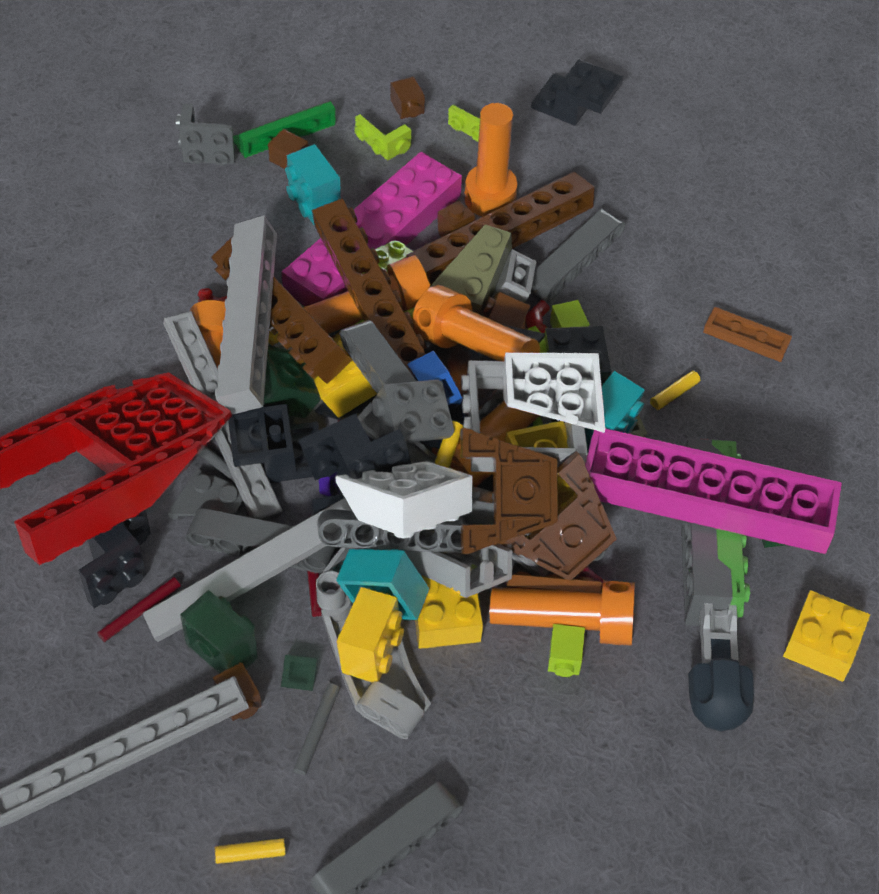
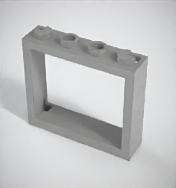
(490, 376)

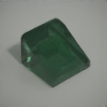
(299, 672)

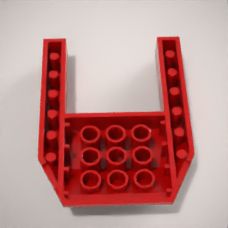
(132, 433)

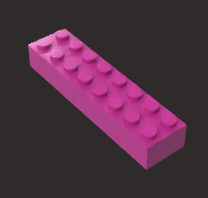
(391, 213)
(714, 490)

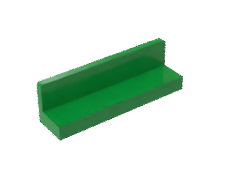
(299, 124)

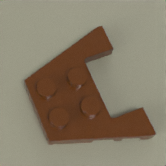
(522, 491)
(581, 528)

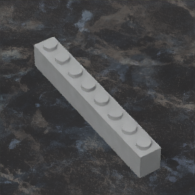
(247, 316)

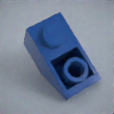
(431, 368)

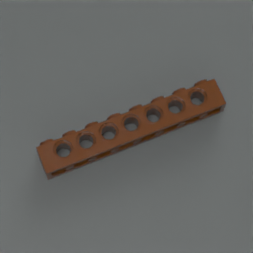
(523, 218)
(342, 236)
(295, 328)

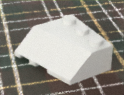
(556, 386)
(409, 497)

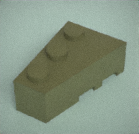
(478, 266)

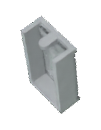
(464, 572)

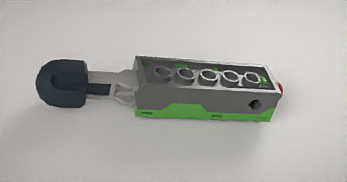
(714, 600)

